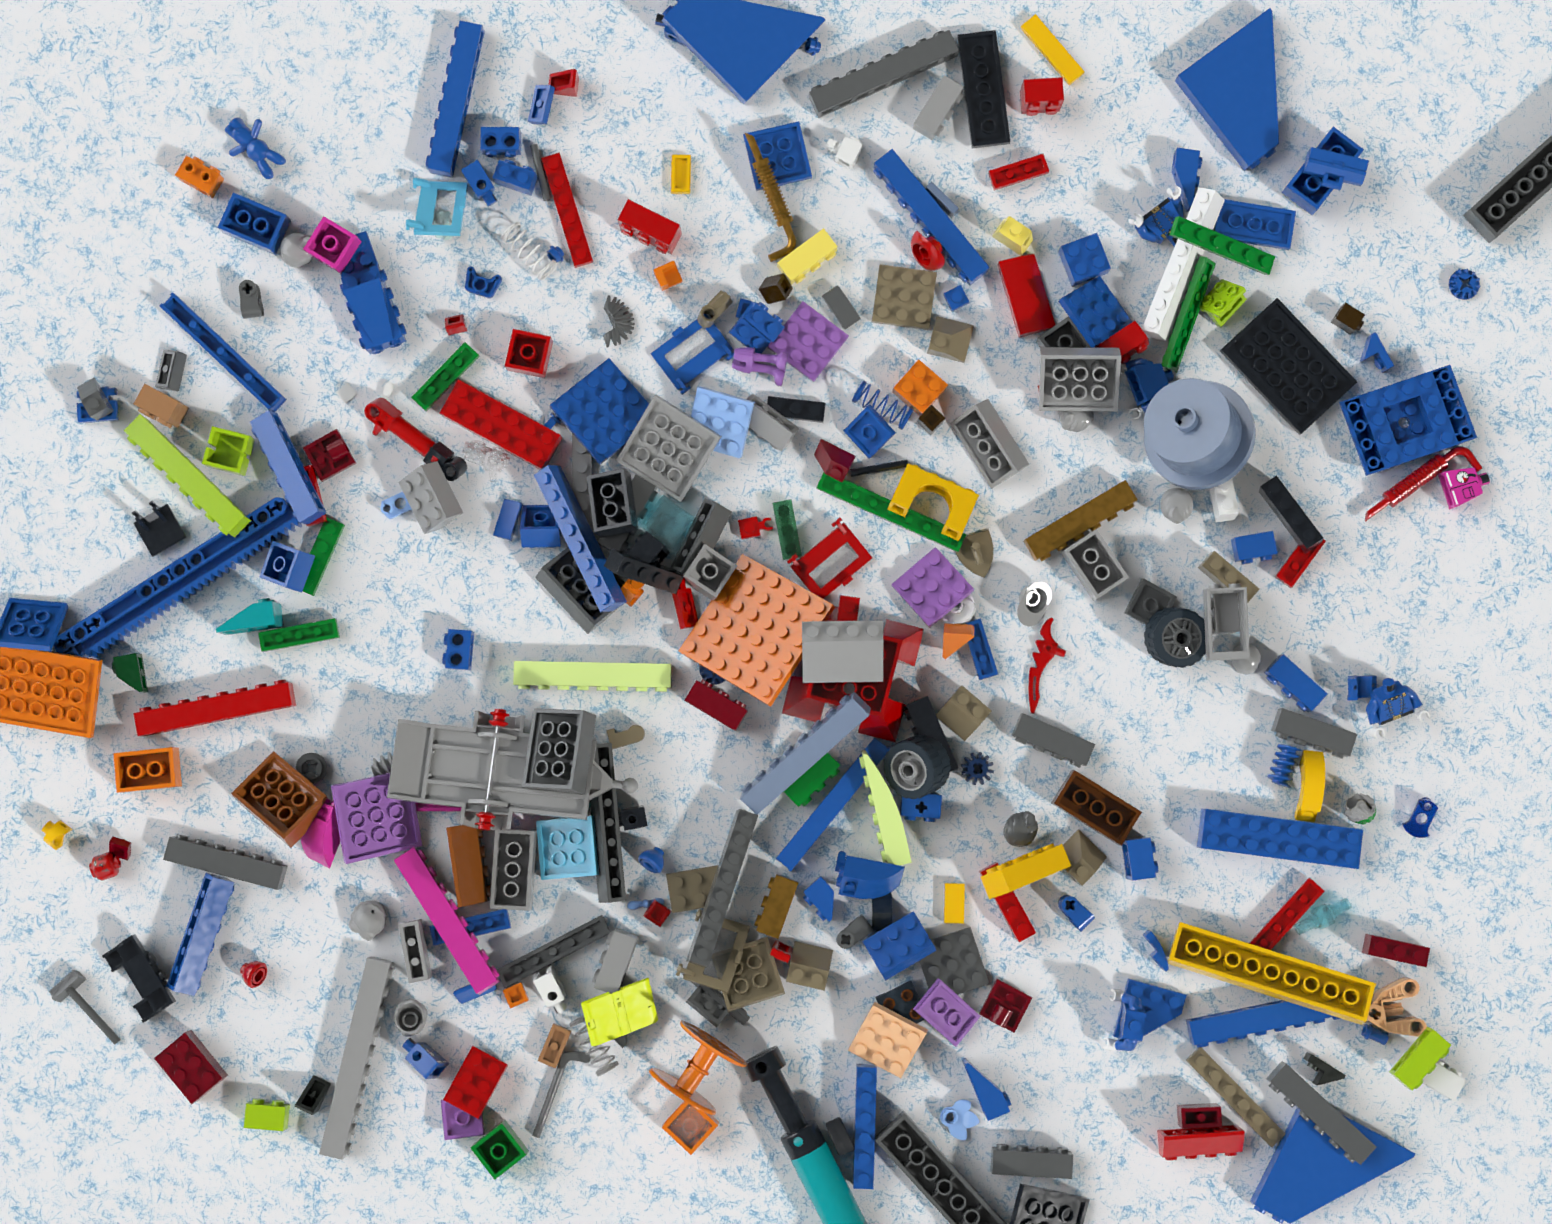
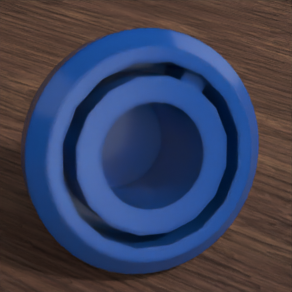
(652, 860)

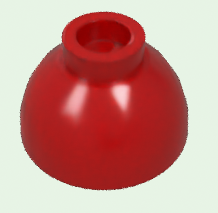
(254, 973)

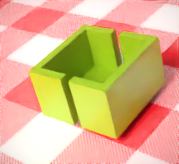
(229, 452)

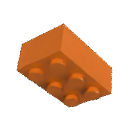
(147, 769)

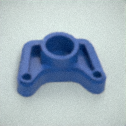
(480, 285)

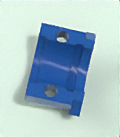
(1361, 686)

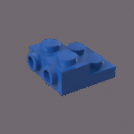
(757, 327)

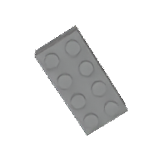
(513, 869)

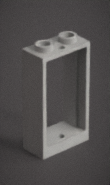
(1244, 652)

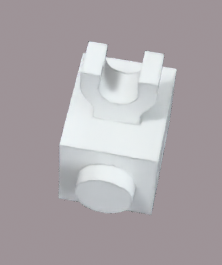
(846, 152)

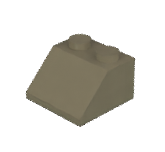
(963, 713)
(809, 965)

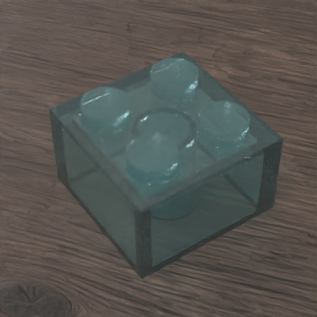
(667, 522)

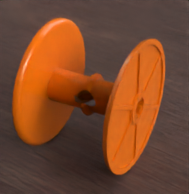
(697, 1068)

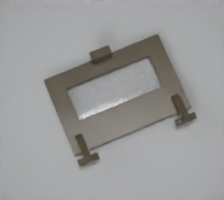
(724, 958)

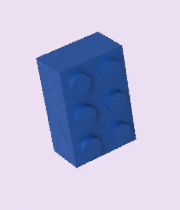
(254, 223)
(899, 945)

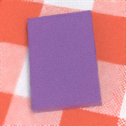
(946, 1012)

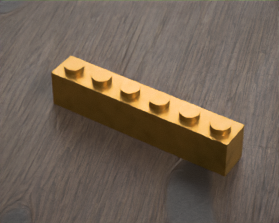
(1080, 520)

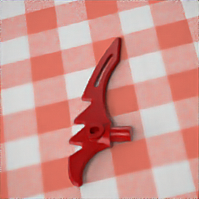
(1047, 650)

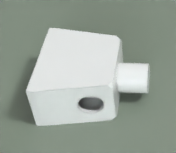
(546, 981)

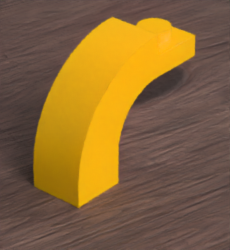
(1312, 785)

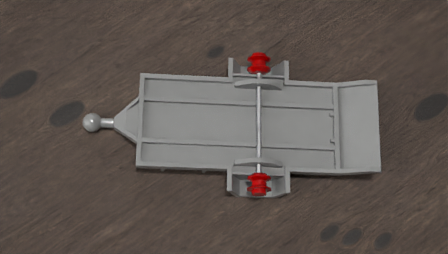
(479, 770)

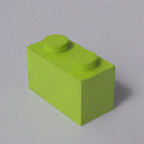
(266, 1115)

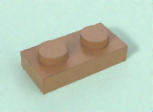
(554, 1045)

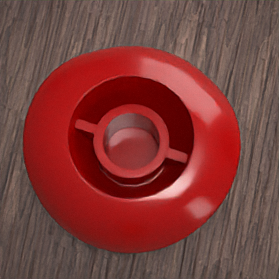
(927, 252)

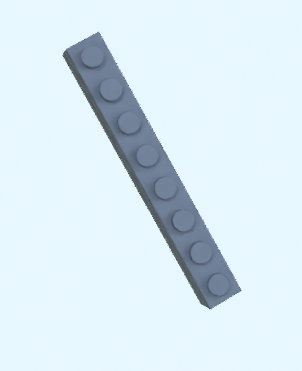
(805, 752)

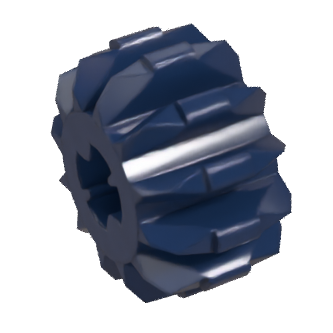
(984, 768)

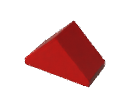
(565, 82)

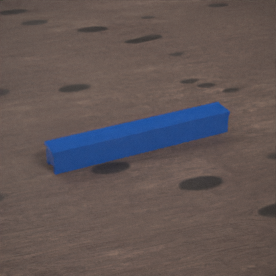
(223, 353)
(829, 807)

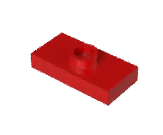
(781, 951)

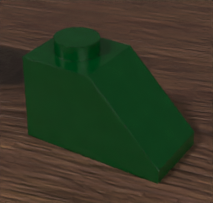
(131, 671)

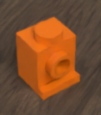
(632, 591)

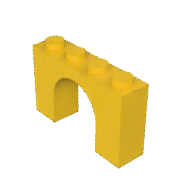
(959, 500)

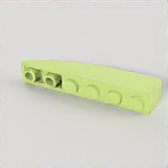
(886, 815)

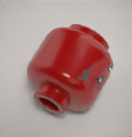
(105, 866)

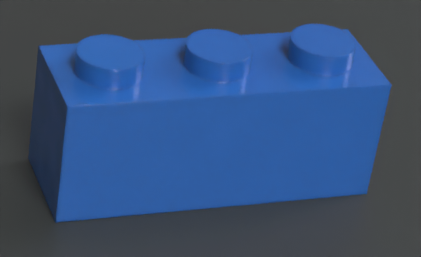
(1295, 683)

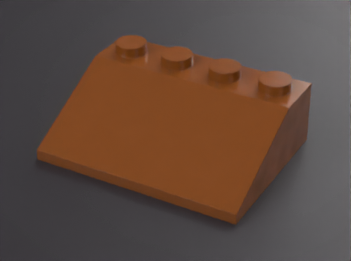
(280, 798)
(468, 865)

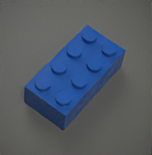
(1307, 188)

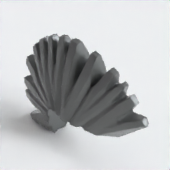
(620, 322)

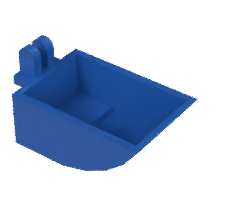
(865, 877)

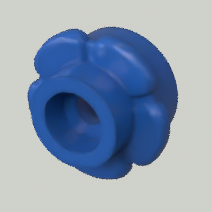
(812, 46)
(555, 253)

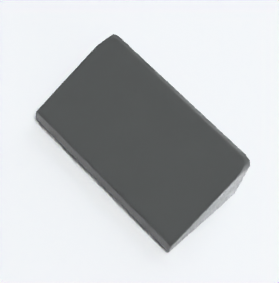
(171, 370)

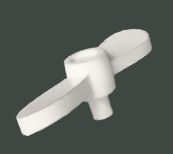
(388, 388)

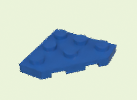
(1159, 1003)

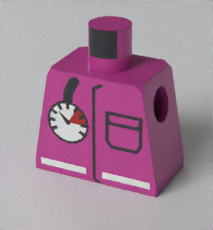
(1462, 485)

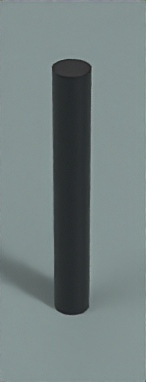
(878, 468)

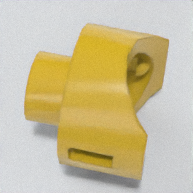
(55, 833)

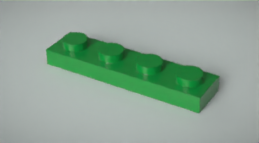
(445, 376)
(322, 550)
(298, 635)

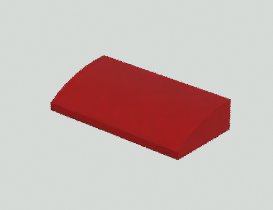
(1026, 295)

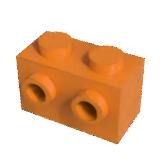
(199, 176)

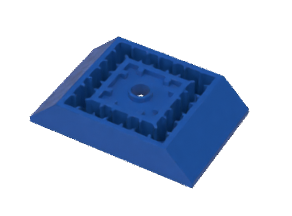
(1433, 414)

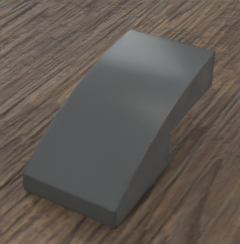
(841, 307)

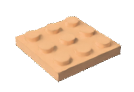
(887, 1040)

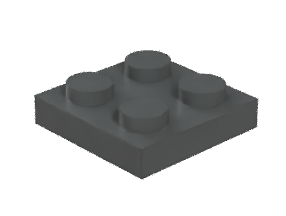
(1148, 600)

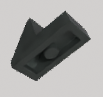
(1326, 1073)

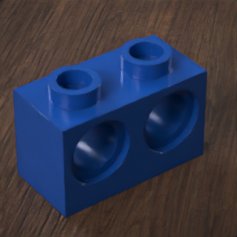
(501, 135)
(464, 649)

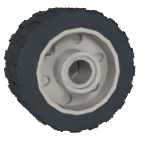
(917, 766)

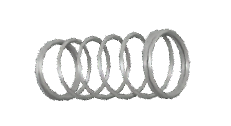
(606, 1067)

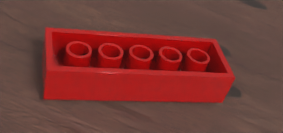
(501, 425)

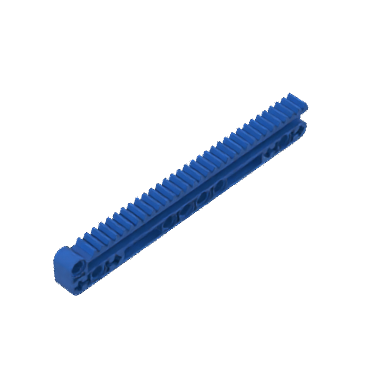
(136, 608)

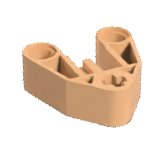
(1394, 992)

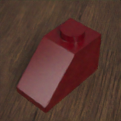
(834, 460)

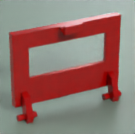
(831, 561)

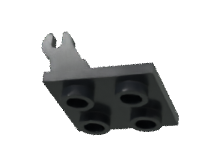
(159, 528)

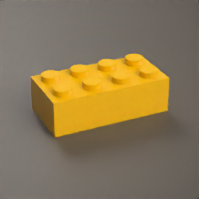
(1025, 870)

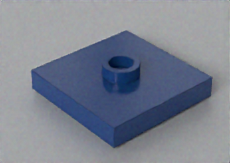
(869, 431)

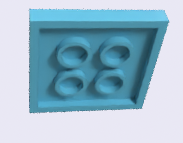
(567, 848)

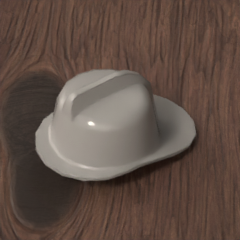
(1033, 603)

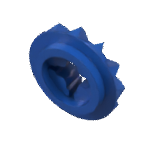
(1455, 284)

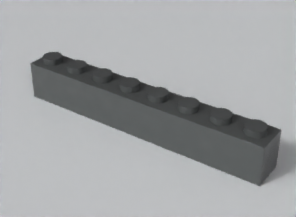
(884, 73)
(605, 812)
(722, 888)

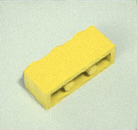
(808, 257)

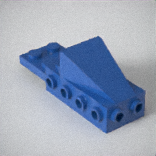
(371, 300)

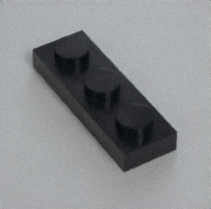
(798, 409)

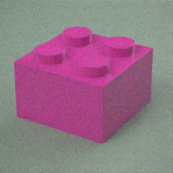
(332, 245)

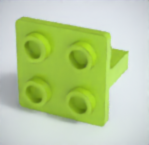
(1223, 301)

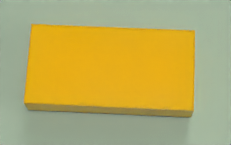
(680, 174)
(954, 902)

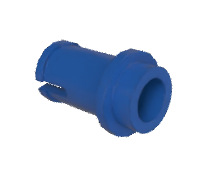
(1370, 1032)

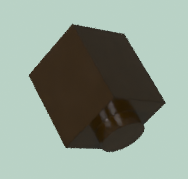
(1348, 318)

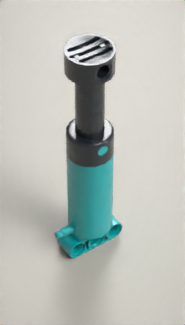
(805, 1144)

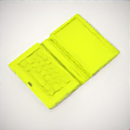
(619, 1012)

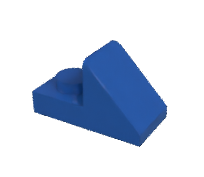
(1375, 348)

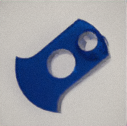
(1421, 829)

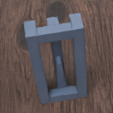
(942, 200)

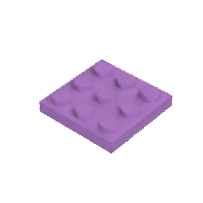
(809, 341)
(932, 587)

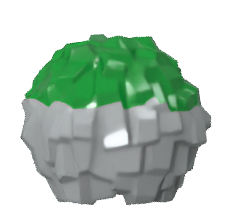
(1360, 809)

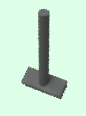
(67, 988)

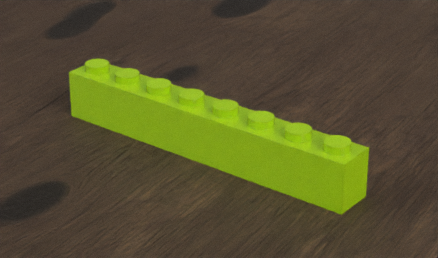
(187, 476)

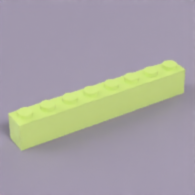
(592, 675)

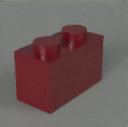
(1199, 1115)

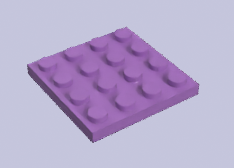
(371, 822)

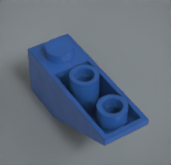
(1184, 170)

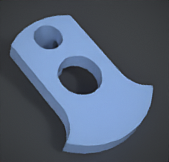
(394, 511)

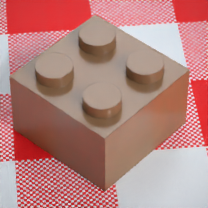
(155, 403)

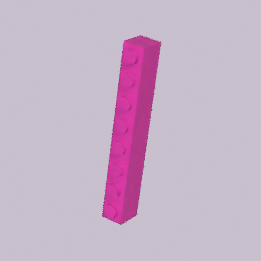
(447, 921)

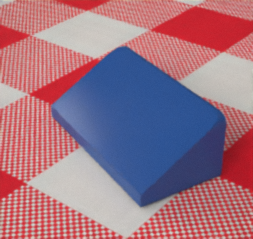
(507, 519)
(467, 993)

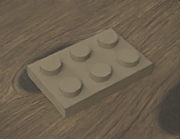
(690, 888)

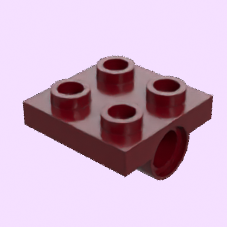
(329, 455)
(1005, 1005)

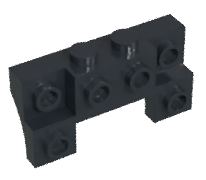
(144, 974)

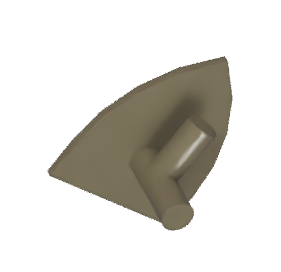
(977, 553)

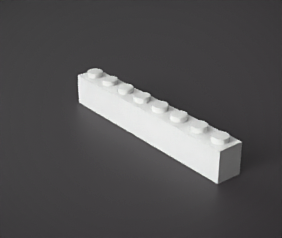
(1180, 269)

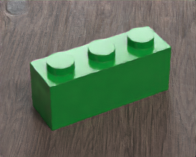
(812, 780)

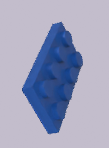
(1256, 224)

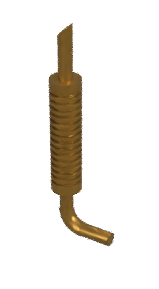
(774, 197)

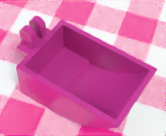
(322, 836)

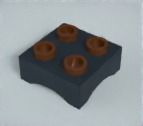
(902, 1001)

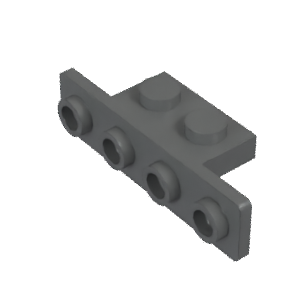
(712, 1005)

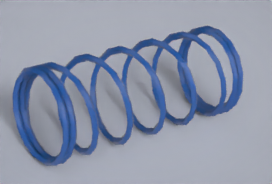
(858, 395)

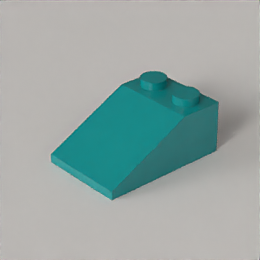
(256, 617)

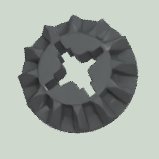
(312, 758)

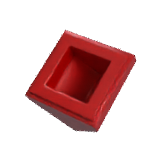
(455, 324)

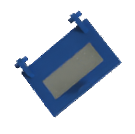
(691, 353)

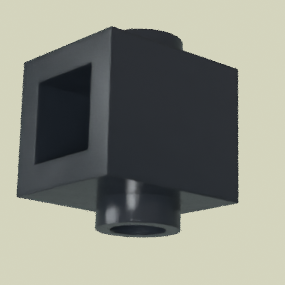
(640, 818)

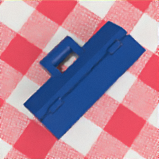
(1335, 165)

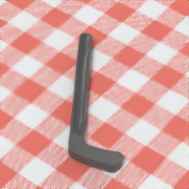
(565, 1058)

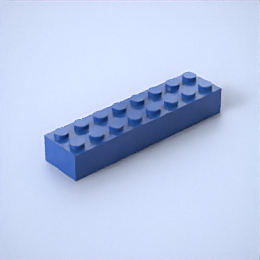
(1280, 838)

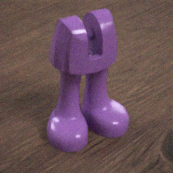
(747, 361)

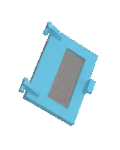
(439, 208)

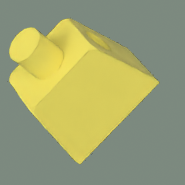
(1013, 235)

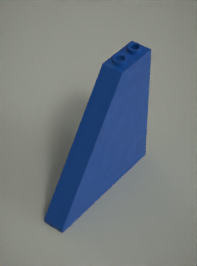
(740, 39)
(1237, 91)
(1312, 1172)

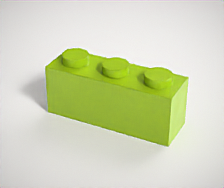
(1420, 1059)

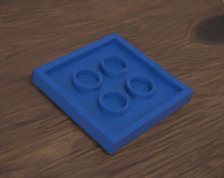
(785, 151)
(1095, 311)
(31, 624)

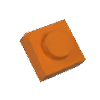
(515, 995)

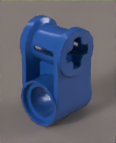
(1077, 914)

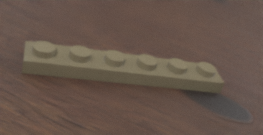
(1235, 1097)

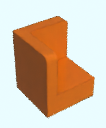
(667, 275)

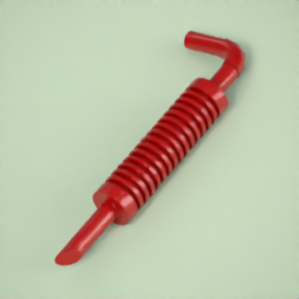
(1420, 477)

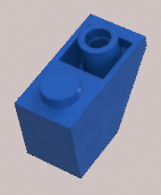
(822, 897)

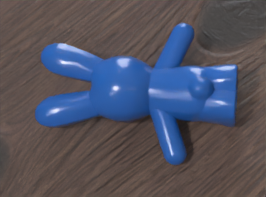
(255, 148)

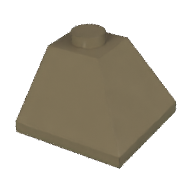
(950, 339)
(1083, 857)

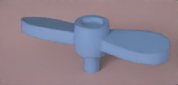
(645, 903)

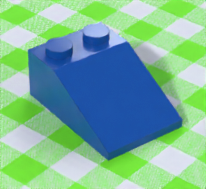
(991, 1098)

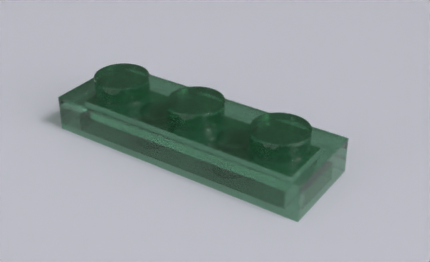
(787, 529)

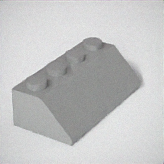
(989, 443)

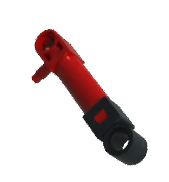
(390, 418)

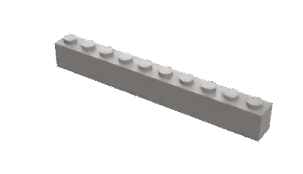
(356, 1058)

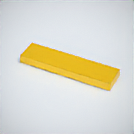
(1052, 49)

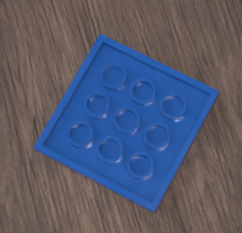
(601, 410)

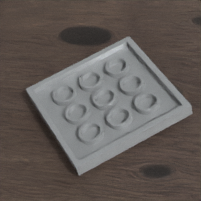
(668, 448)

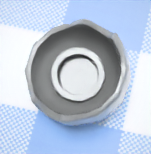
(1247, 666)

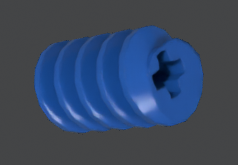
(1284, 764)

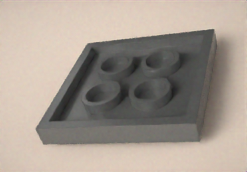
(955, 962)

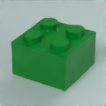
(499, 1149)

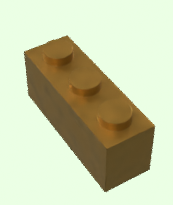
(776, 906)

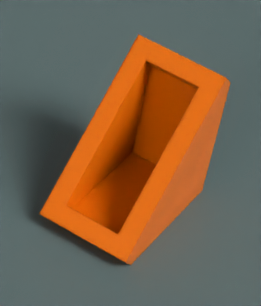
(955, 637)

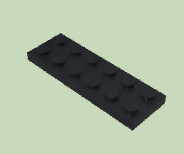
(983, 89)

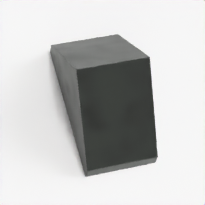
(882, 912)
(313, 1095)

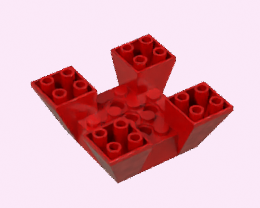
(900, 645)

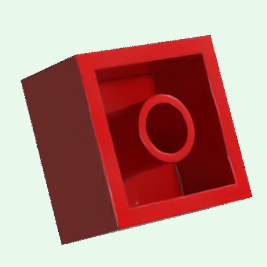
(1041, 96)
(528, 353)

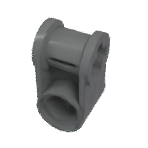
(250, 303)
(857, 930)

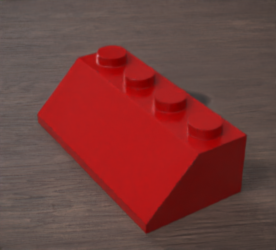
(1200, 1141)

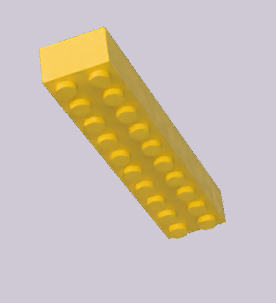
(1271, 973)

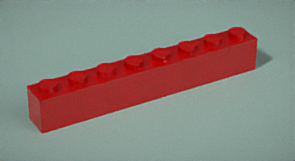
(214, 709)

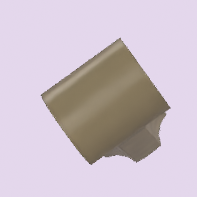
(714, 309)

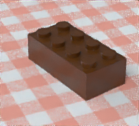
(1096, 807)

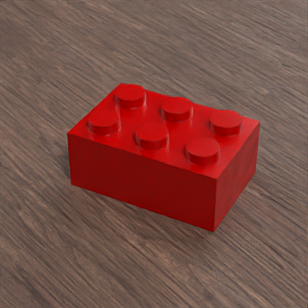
(649, 227)
(475, 1082)

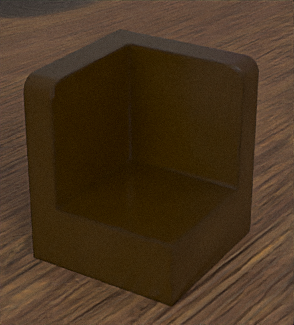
(775, 288)
(931, 420)

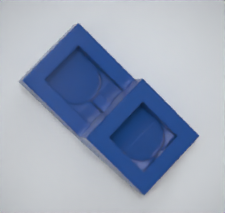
(1158, 955)

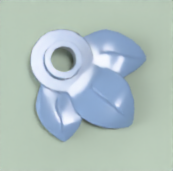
(962, 1119)

